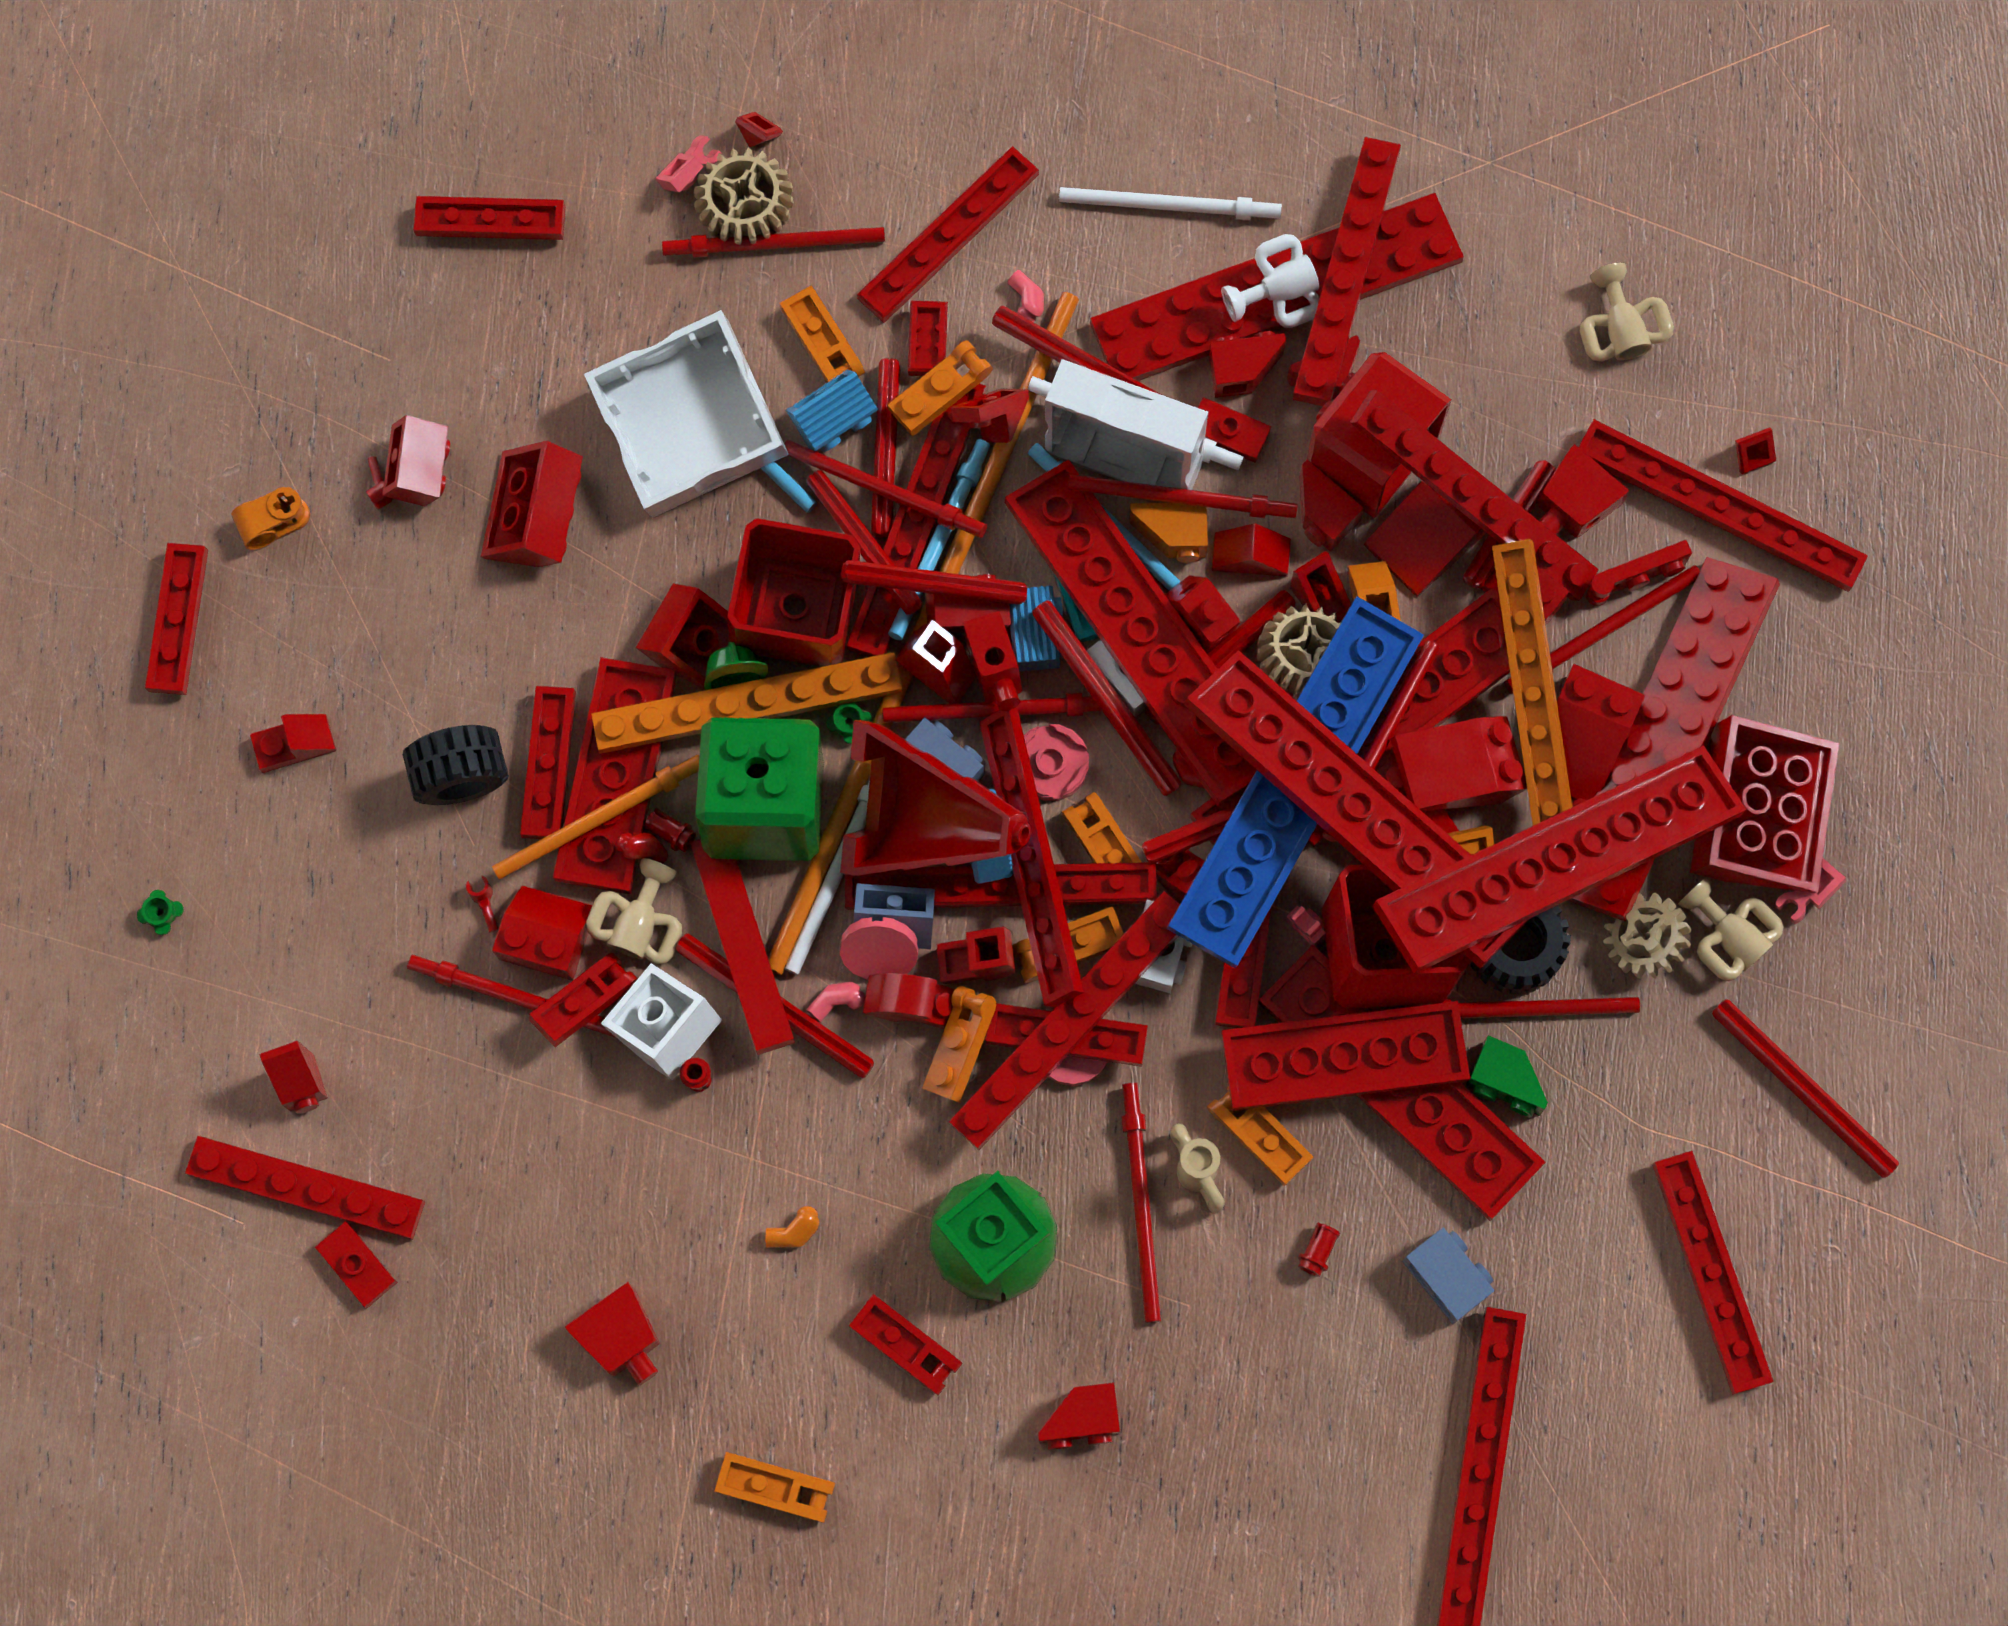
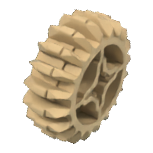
(721, 182)
(1289, 662)

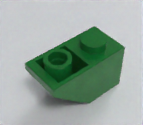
(1508, 1075)

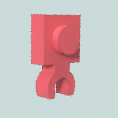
(1829, 883)
(1307, 924)

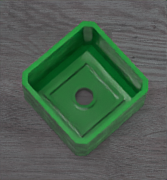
(765, 815)

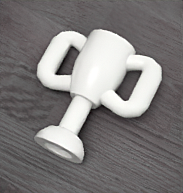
(1279, 284)

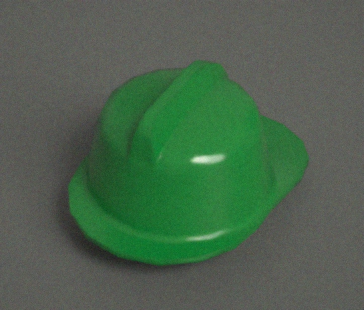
(733, 666)

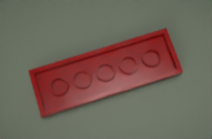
(600, 778)
(1345, 1055)

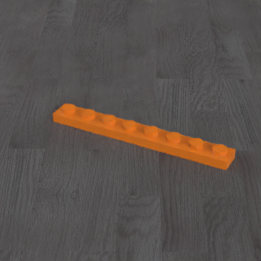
(1532, 679)
(759, 698)

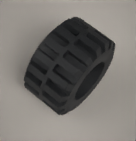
(455, 765)
(1535, 972)

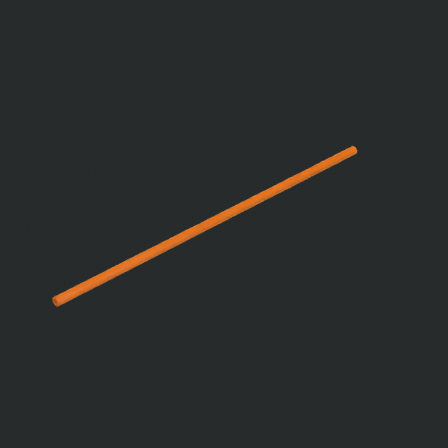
(952, 564)

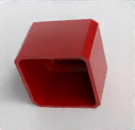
(1353, 458)
(787, 563)
(1356, 970)

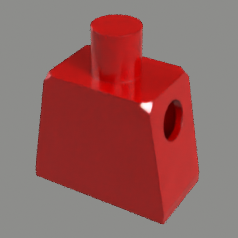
(1579, 494)
(1203, 610)
(993, 660)
(618, 1334)

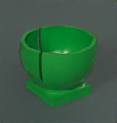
(993, 1237)

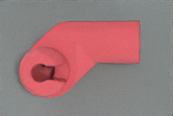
(1031, 294)
(836, 994)

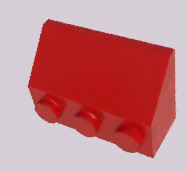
(532, 505)

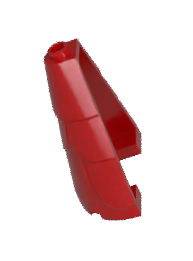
(924, 811)

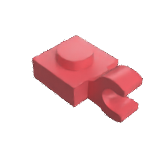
(682, 170)

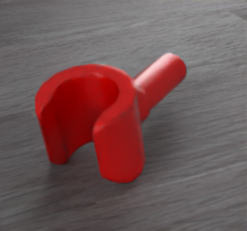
(376, 492)
(483, 899)

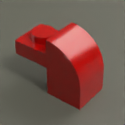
(982, 955)
(908, 998)

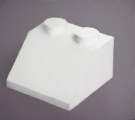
(662, 1021)

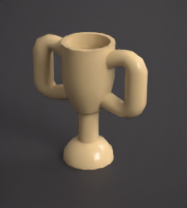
(1624, 322)
(637, 919)
(1734, 933)
(1198, 1166)

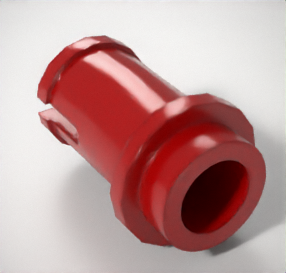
(670, 830)
(698, 1065)
(1318, 1250)

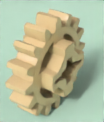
(1630, 946)

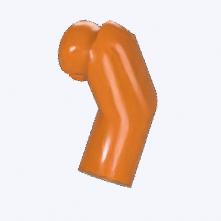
(798, 1231)

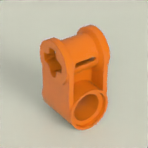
(267, 517)

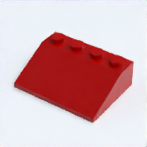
(1787, 794)

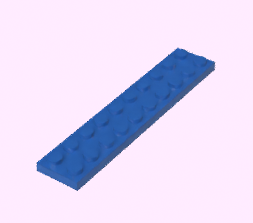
(1266, 826)

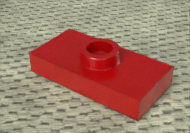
(927, 336)
(1235, 430)
(356, 1264)

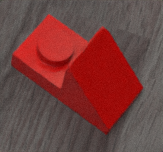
(993, 413)
(292, 742)

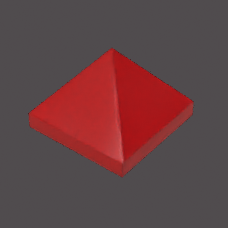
(757, 128)
(1755, 450)

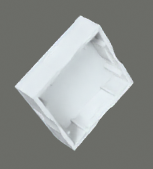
(686, 414)
(1123, 429)

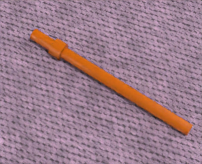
(666, 780)

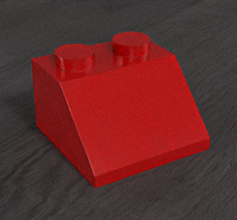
(686, 633)
(543, 932)

